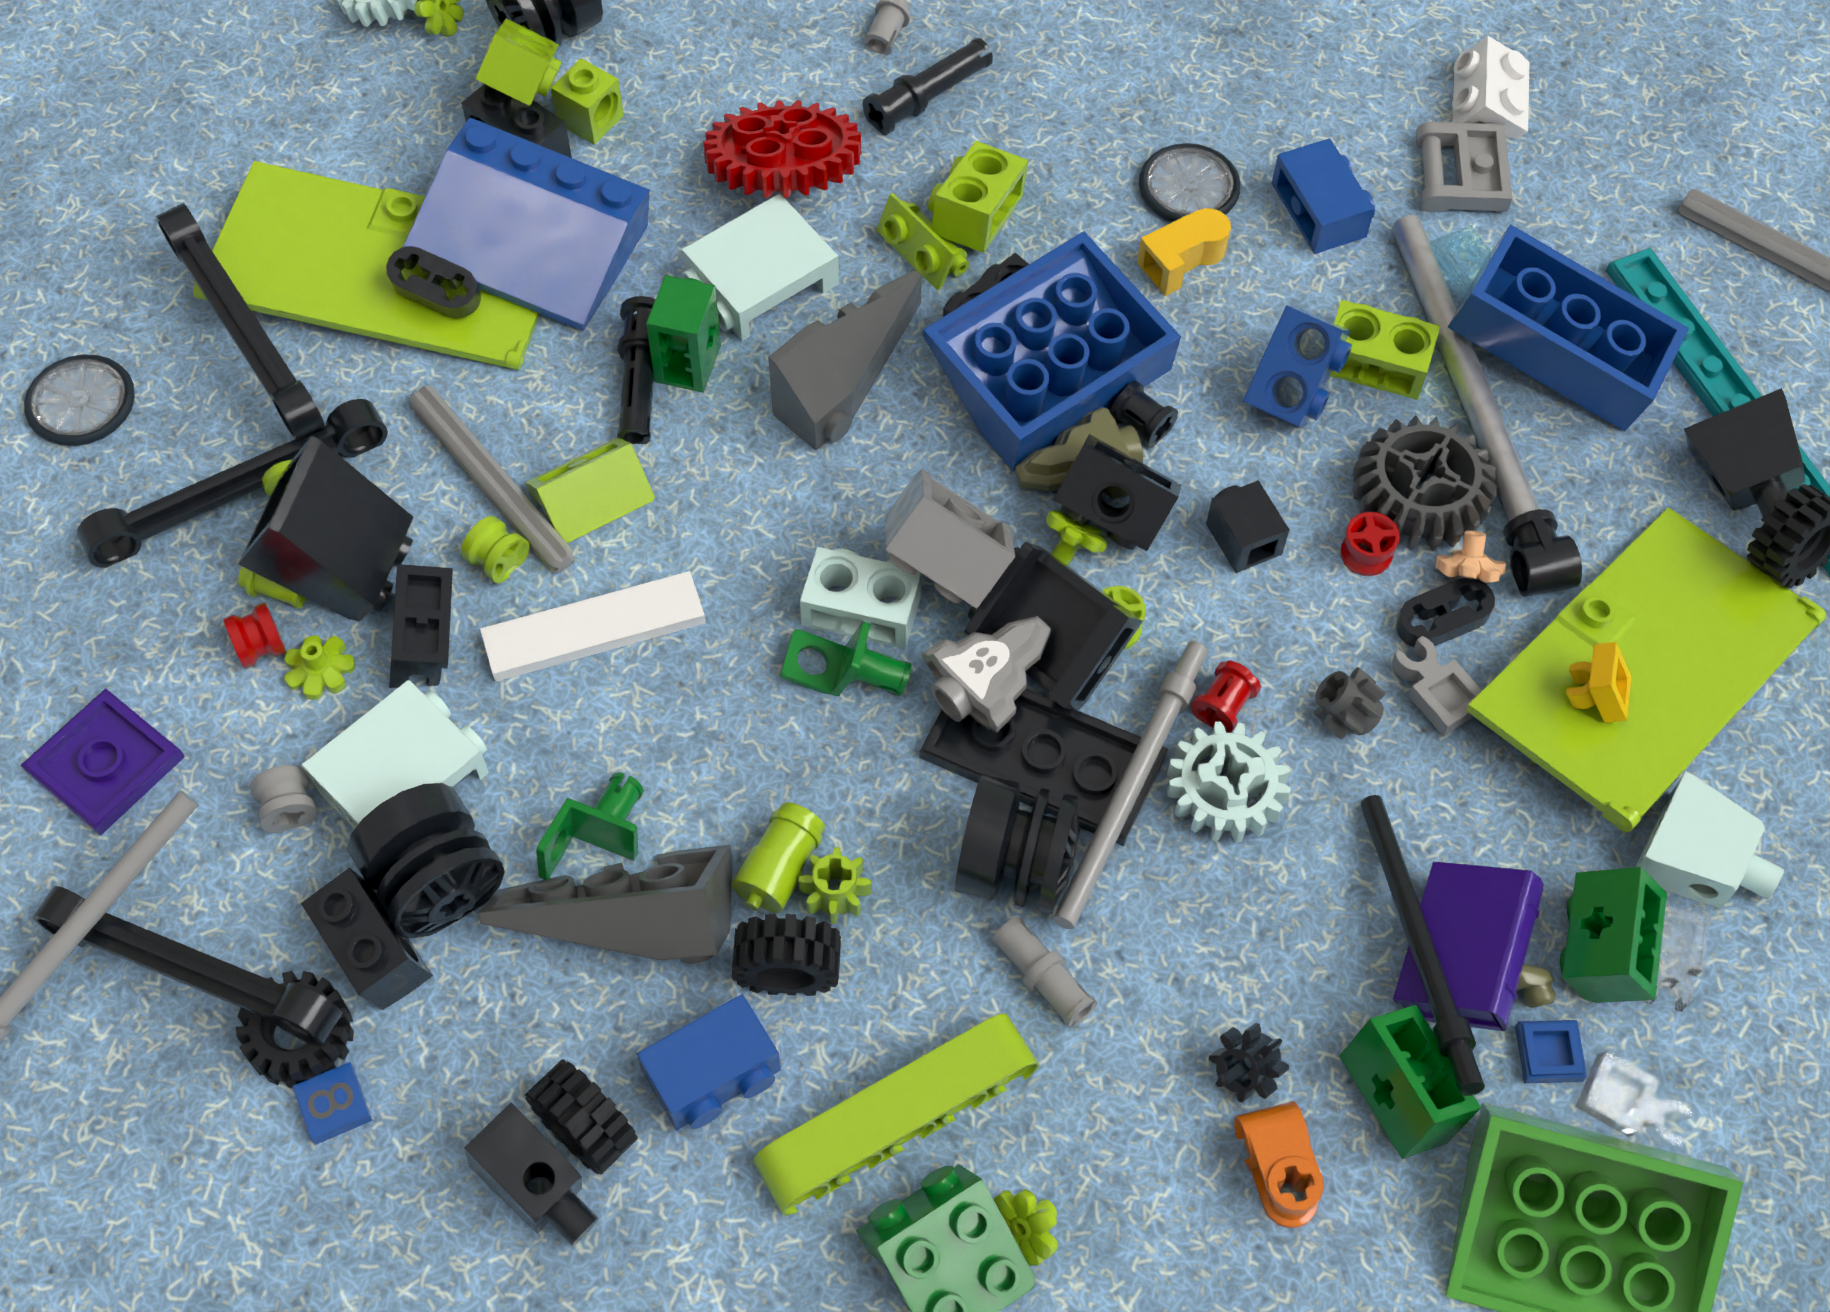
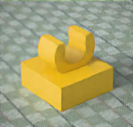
(1605, 681)

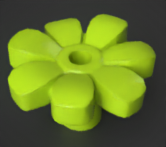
(440, 15)
(1073, 536)
(318, 666)
(1029, 1224)

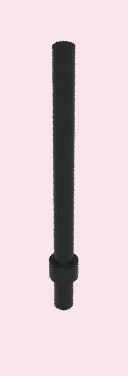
(1451, 1030)

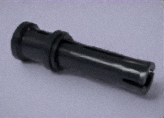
(912, 93)
(637, 371)

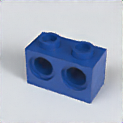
(1285, 359)

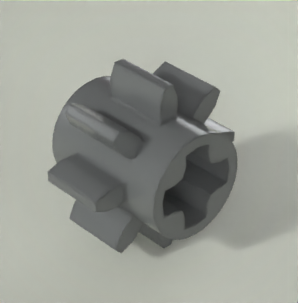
(1349, 703)

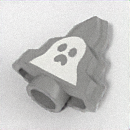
(986, 671)

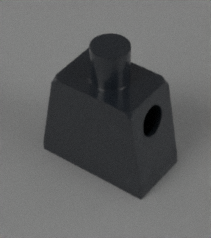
(1750, 452)
(514, 1153)

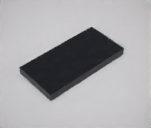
(1044, 750)

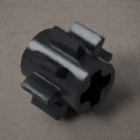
(1260, 1051)

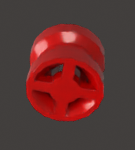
(1375, 532)
(254, 635)

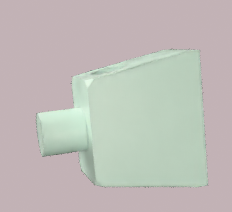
(1707, 846)

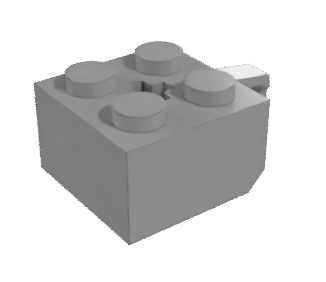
(947, 540)

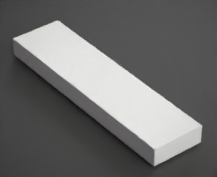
(592, 626)

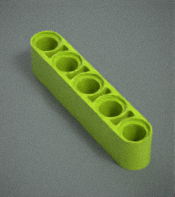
(892, 1111)

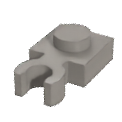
(1439, 691)

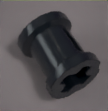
(1143, 413)

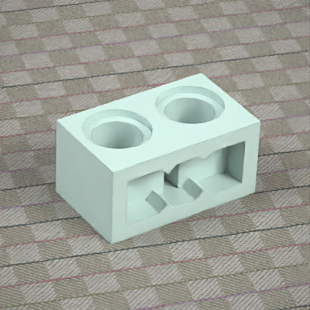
(866, 584)

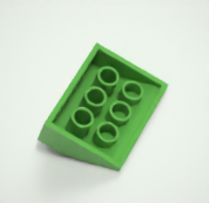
(1586, 1221)

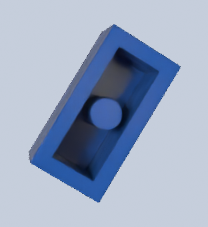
(1323, 195)
(710, 1064)

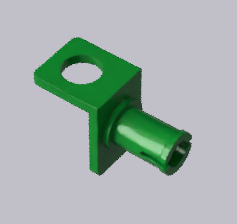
(844, 664)
(601, 826)

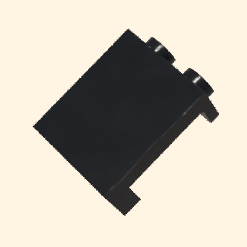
(1084, 622)

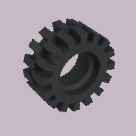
(1793, 537)
(786, 955)
(298, 1064)
(581, 1116)

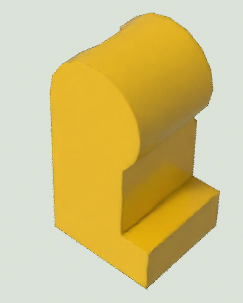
(1182, 246)

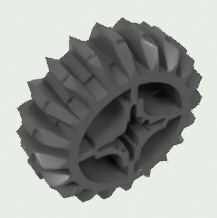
(1448, 503)

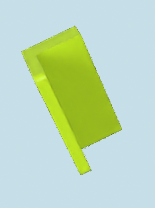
(592, 489)

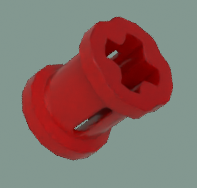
(1226, 695)

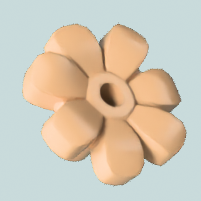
(1471, 560)

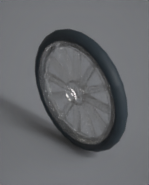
(1188, 179)
(79, 400)

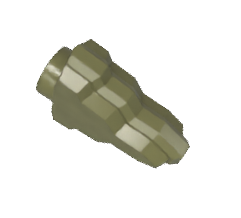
(1049, 465)

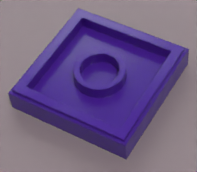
(102, 761)

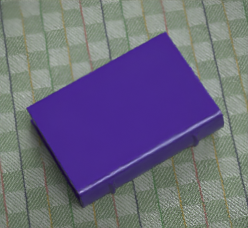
(1481, 934)

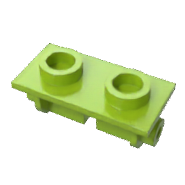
(911, 235)

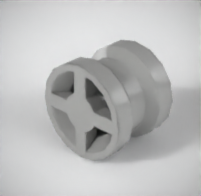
(283, 798)

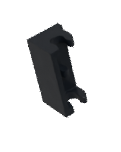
(420, 623)

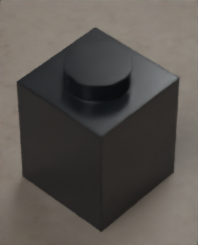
(1247, 525)

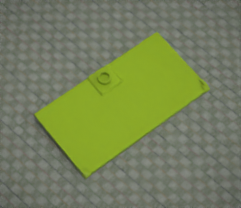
(320, 257)
(1698, 642)

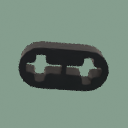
(438, 273)
(1441, 602)

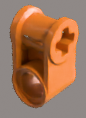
(1280, 1155)

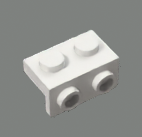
(1492, 87)

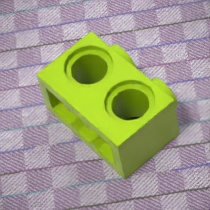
(519, 63)
(978, 196)
(1387, 349)

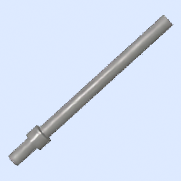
(1174, 696)
(93, 908)

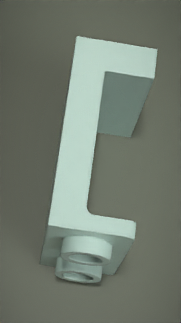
(760, 262)
(393, 749)

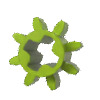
(835, 901)

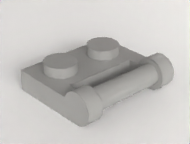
(1479, 165)

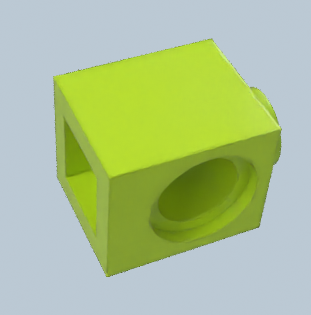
(588, 101)

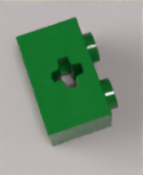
(684, 333)
(1614, 935)
(1408, 1081)

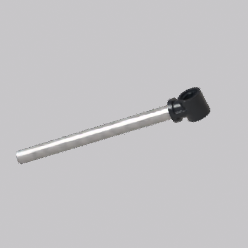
(1537, 556)

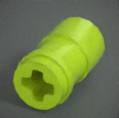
(778, 859)

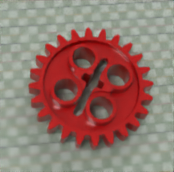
(782, 148)

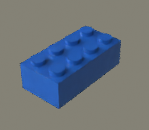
(1569, 328)

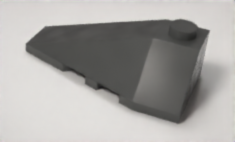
(829, 369)
(656, 914)

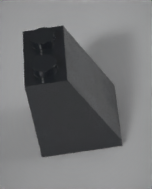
(329, 534)

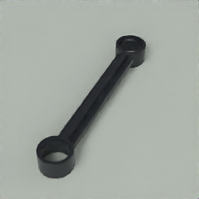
(286, 392)
(117, 535)
(291, 1008)

